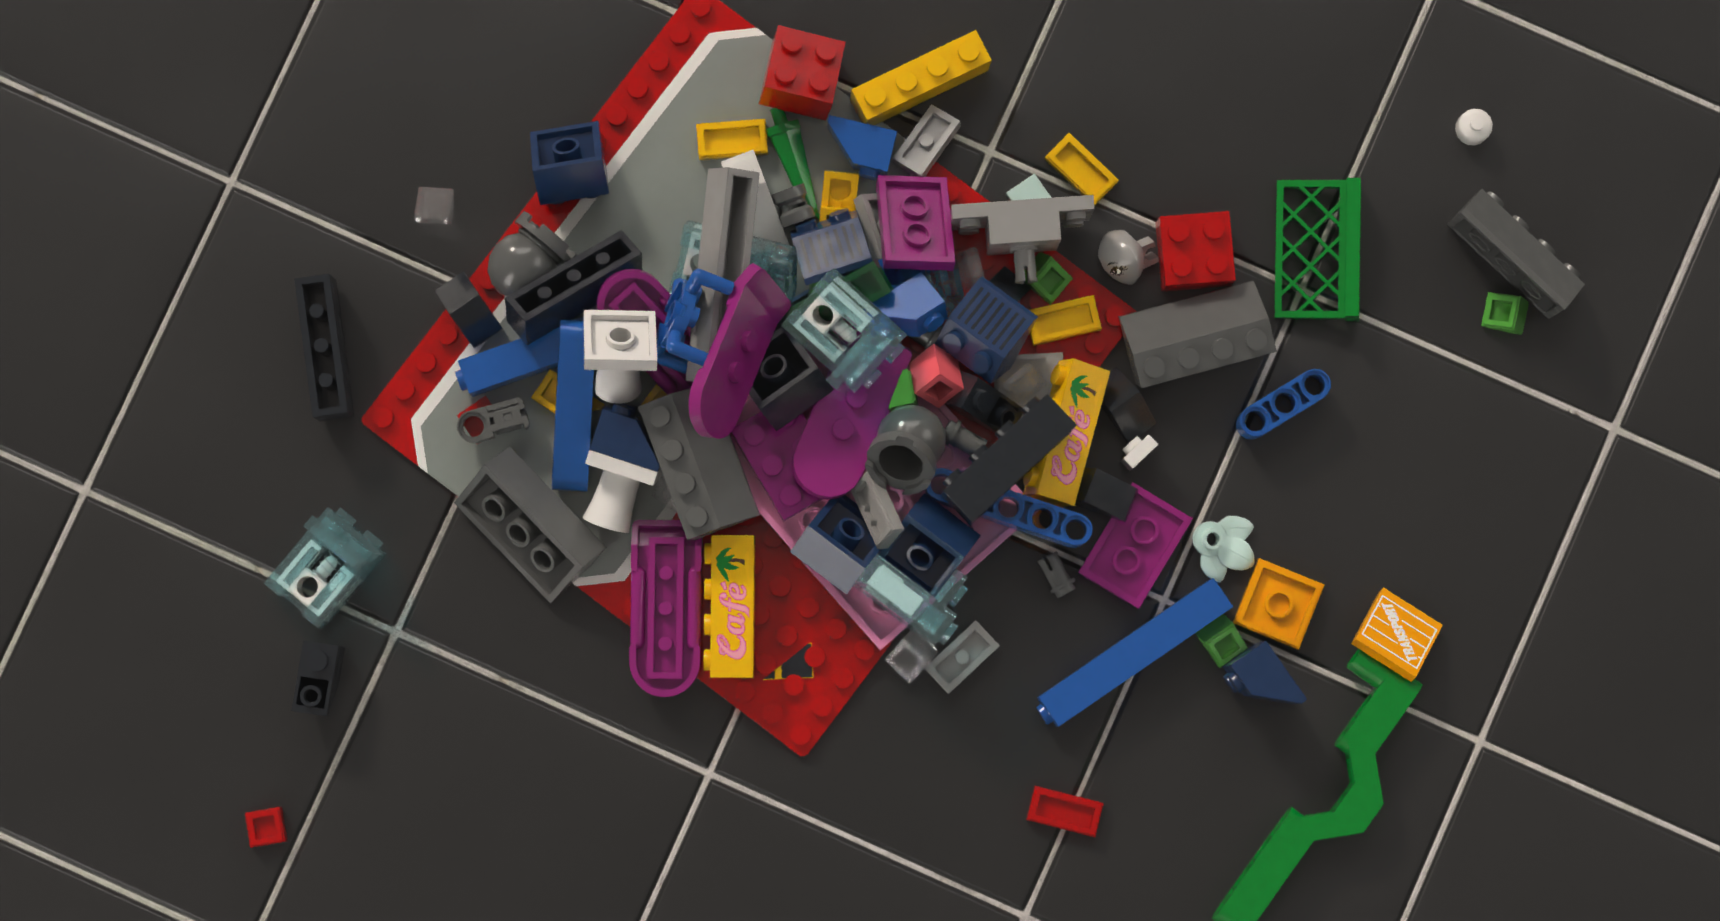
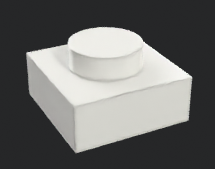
(1137, 451)

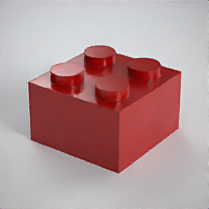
(802, 73)
(1195, 251)

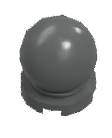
(525, 256)
(906, 449)

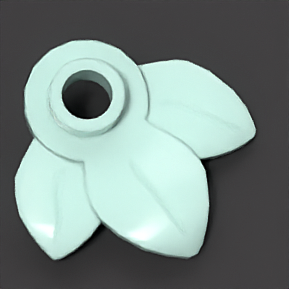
(1228, 549)

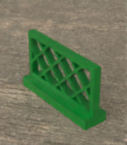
(1349, 249)

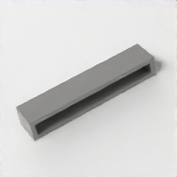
(723, 246)

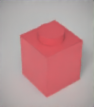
(936, 376)

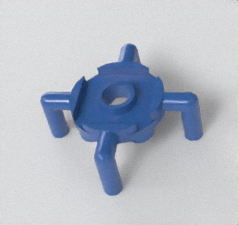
(681, 313)

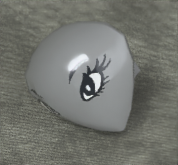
(1124, 256)

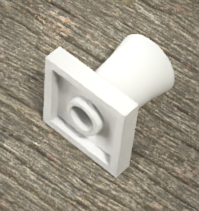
(619, 348)
(616, 491)

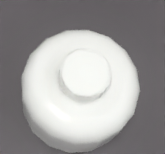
(1473, 127)

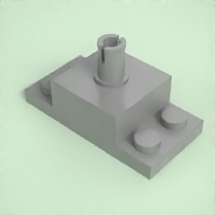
(1022, 226)

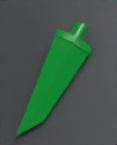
(790, 149)

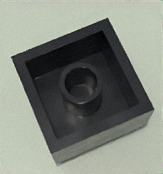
(787, 381)

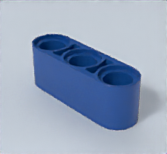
(1295, 392)

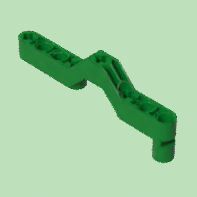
(1351, 811)

